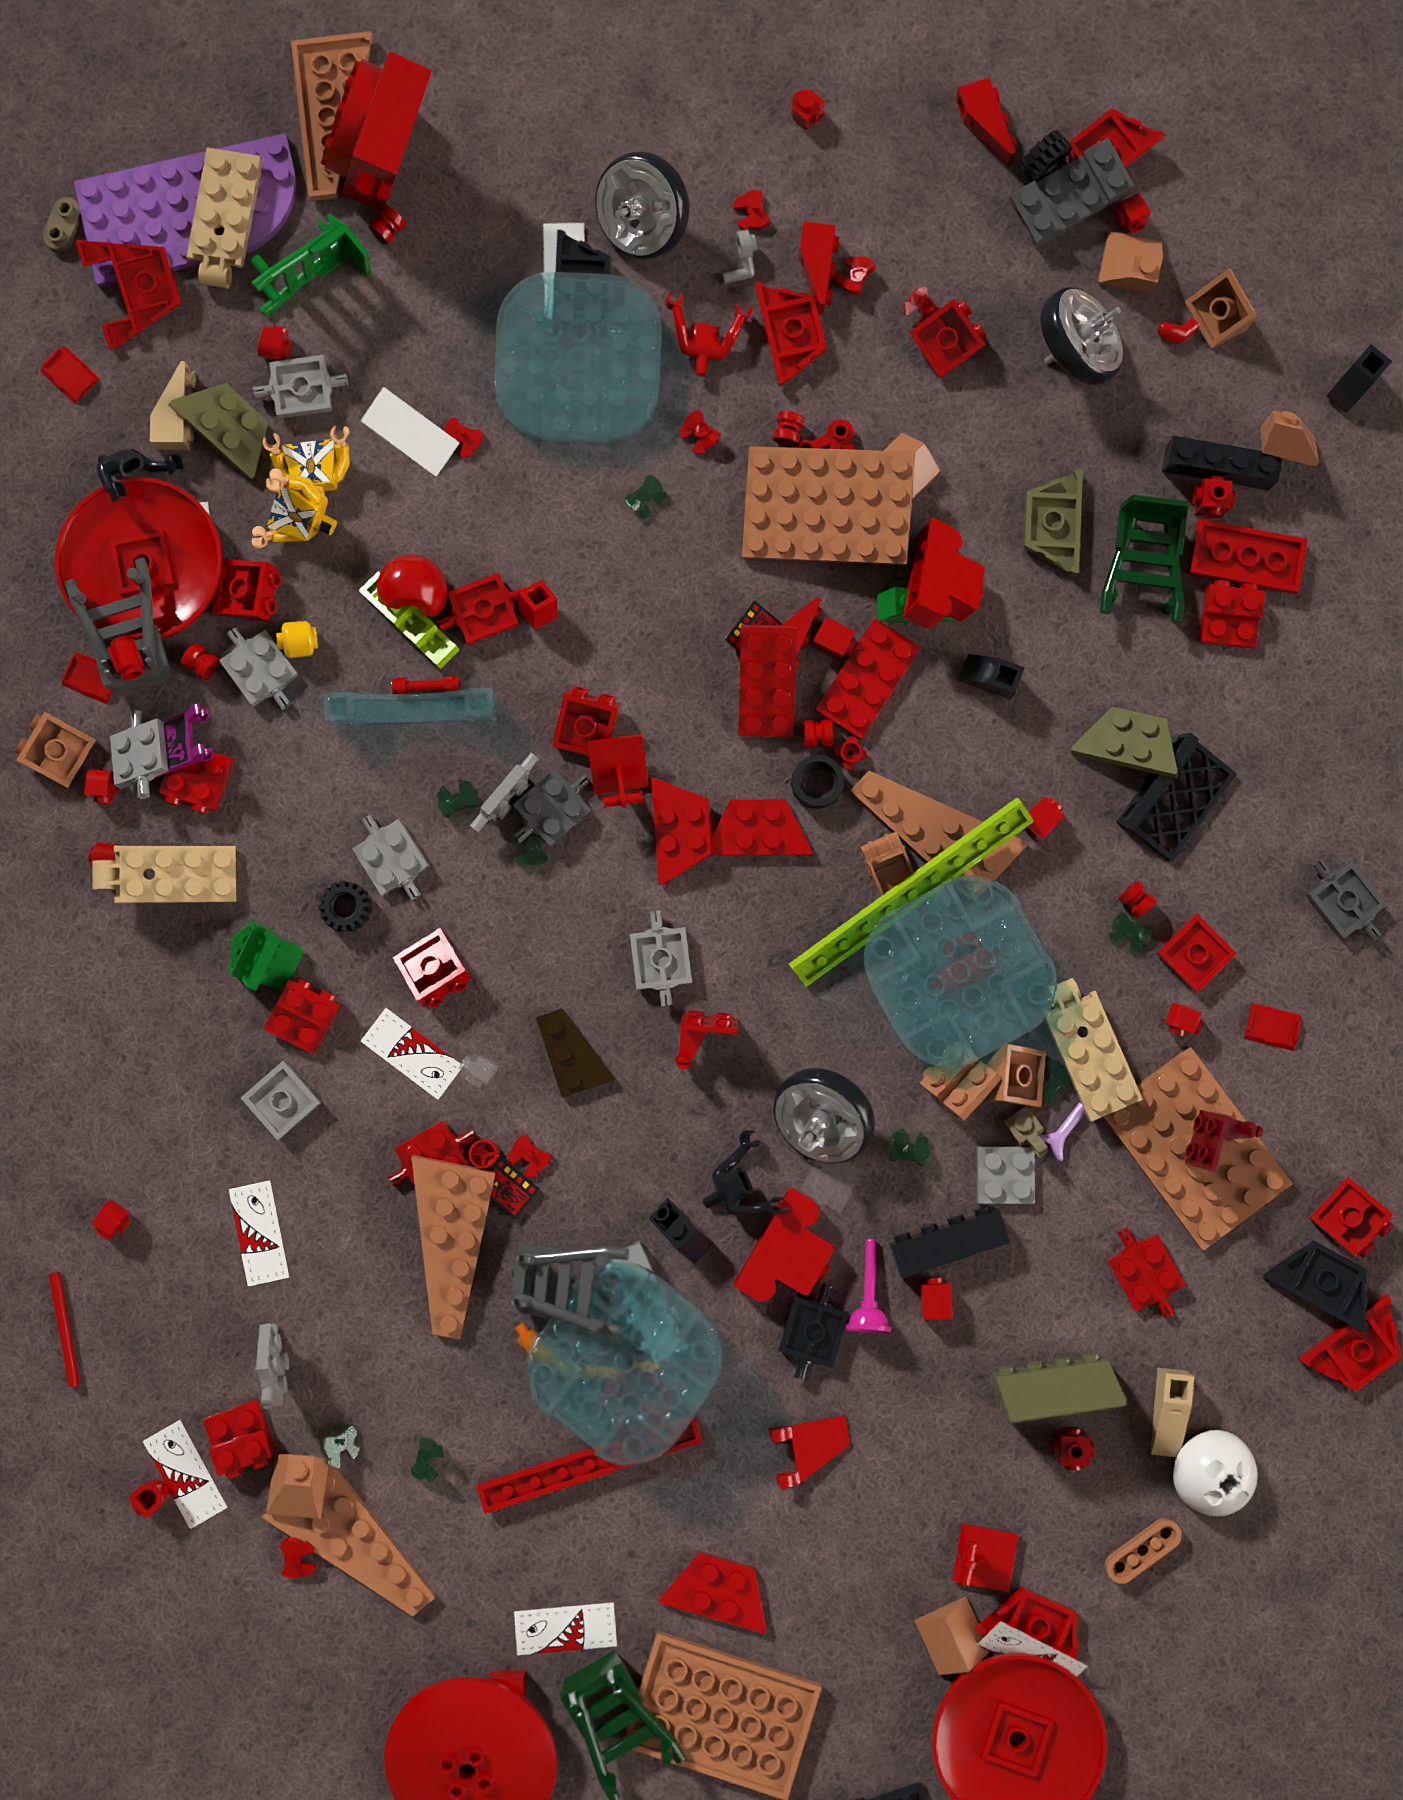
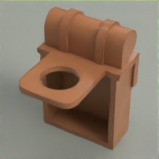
(886, 862)

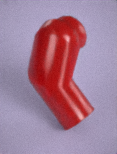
(1178, 334)

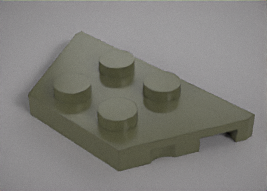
(226, 424)
(1054, 522)
(1130, 741)

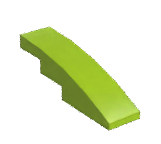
(414, 626)

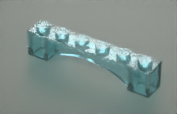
(382, 709)

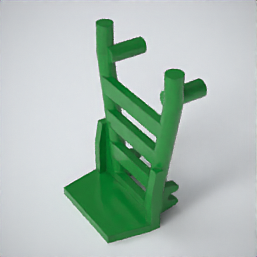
(333, 246)

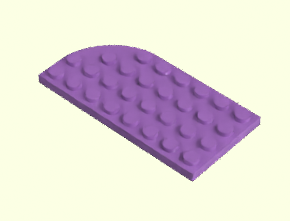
(159, 202)

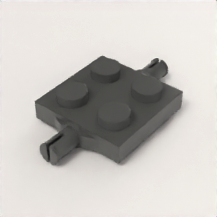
(551, 808)
(1346, 900)

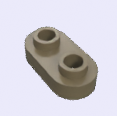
(64, 223)

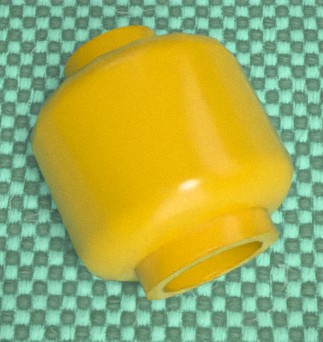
(297, 639)

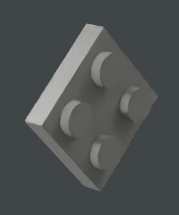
(281, 1100)
(1005, 1175)

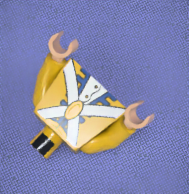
(319, 460)
(296, 511)

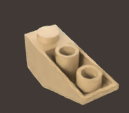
(167, 428)
(1171, 1411)

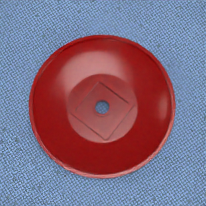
(151, 522)
(1025, 1694)
(473, 1725)

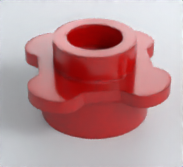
(853, 745)

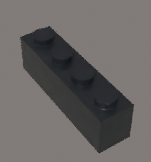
(1233, 463)
(948, 1242)

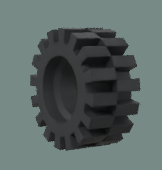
(1046, 156)
(329, 900)

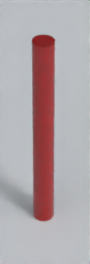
(64, 1329)

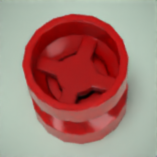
(387, 225)
(788, 428)
(199, 661)
(818, 733)
(1133, 894)
(481, 1156)

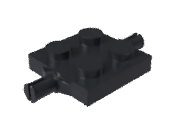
(813, 1331)

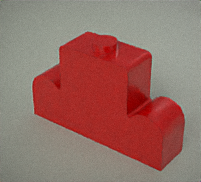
(941, 578)
(786, 1251)

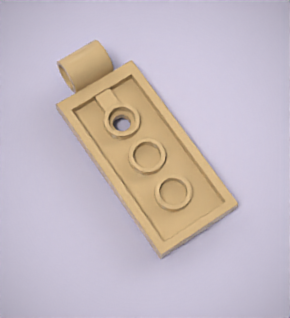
(225, 201)
(180, 876)
(1095, 1061)

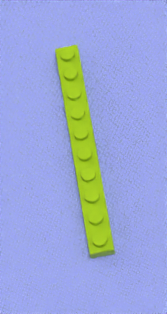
(943, 867)

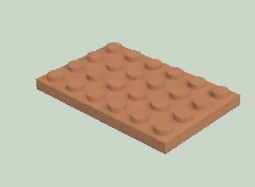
(828, 505)
(1157, 1138)
(727, 1713)

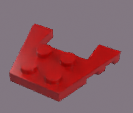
(144, 281)

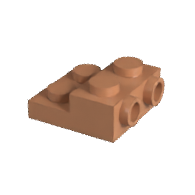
(54, 748)
(960, 1087)

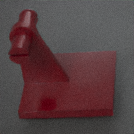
(1209, 1136)

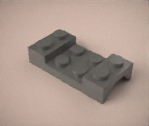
(1072, 193)

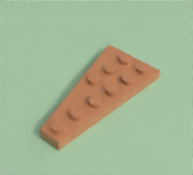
(320, 78)
(928, 824)
(451, 1222)
(359, 1545)

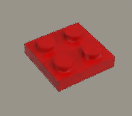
(1196, 953)

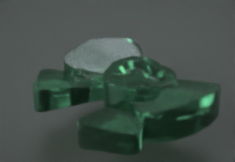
(650, 489)
(449, 804)
(534, 854)
(1124, 926)
(1055, 1083)
(900, 1150)
(331, 1446)
(426, 1455)

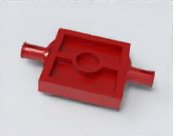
(482, 609)
(434, 1143)
(1145, 1272)

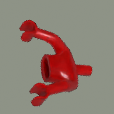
(704, 338)

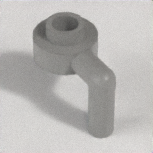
(746, 246)

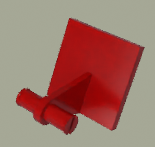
(618, 766)
(693, 1029)
(985, 1557)

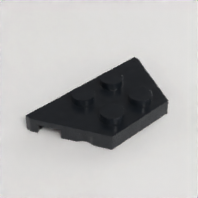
(579, 257)
(1325, 1282)

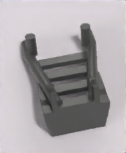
(155, 659)
(542, 1257)

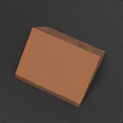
(1221, 309)
(925, 465)
(952, 1637)

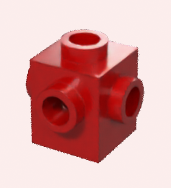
(1207, 503)
(1065, 1441)

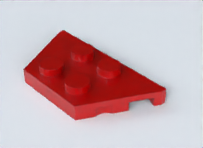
(1126, 135)
(790, 329)
(681, 829)
(759, 829)
(1356, 1356)
(718, 1591)
(1038, 1618)

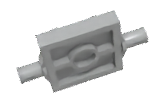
(300, 386)
(259, 668)
(139, 754)
(513, 785)
(391, 857)
(660, 958)
(271, 1366)

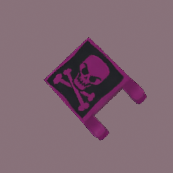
(180, 739)

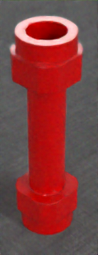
(403, 686)

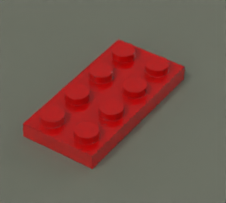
(1247, 556)
(867, 678)
(767, 680)

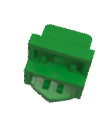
(262, 957)

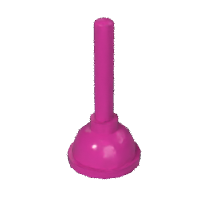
(869, 1317)

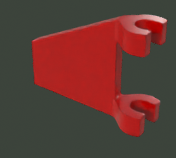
(812, 1446)

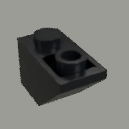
(1359, 378)
(992, 674)
(681, 1231)

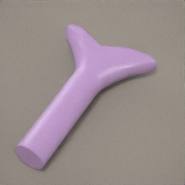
(1057, 1138)

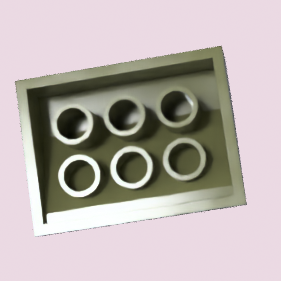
(1057, 1388)

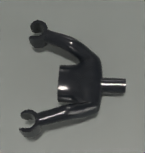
(128, 463)
(735, 1185)

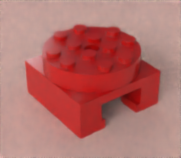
(374, 126)

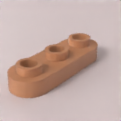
(1155, 1549)

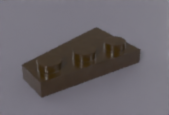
(570, 1055)

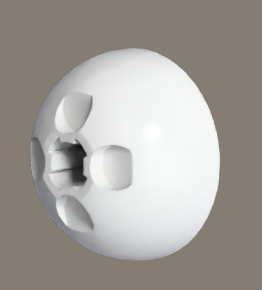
(1215, 1473)

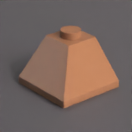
(1131, 263)
(1288, 438)
(1021, 1076)
(297, 1486)

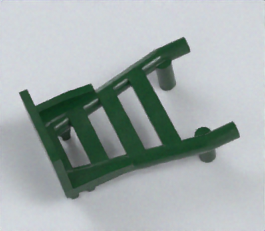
(1153, 510)
(592, 1678)

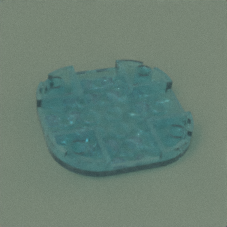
(578, 357)
(959, 971)
(633, 1390)

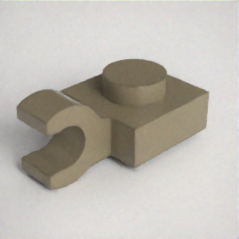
(1026, 1129)

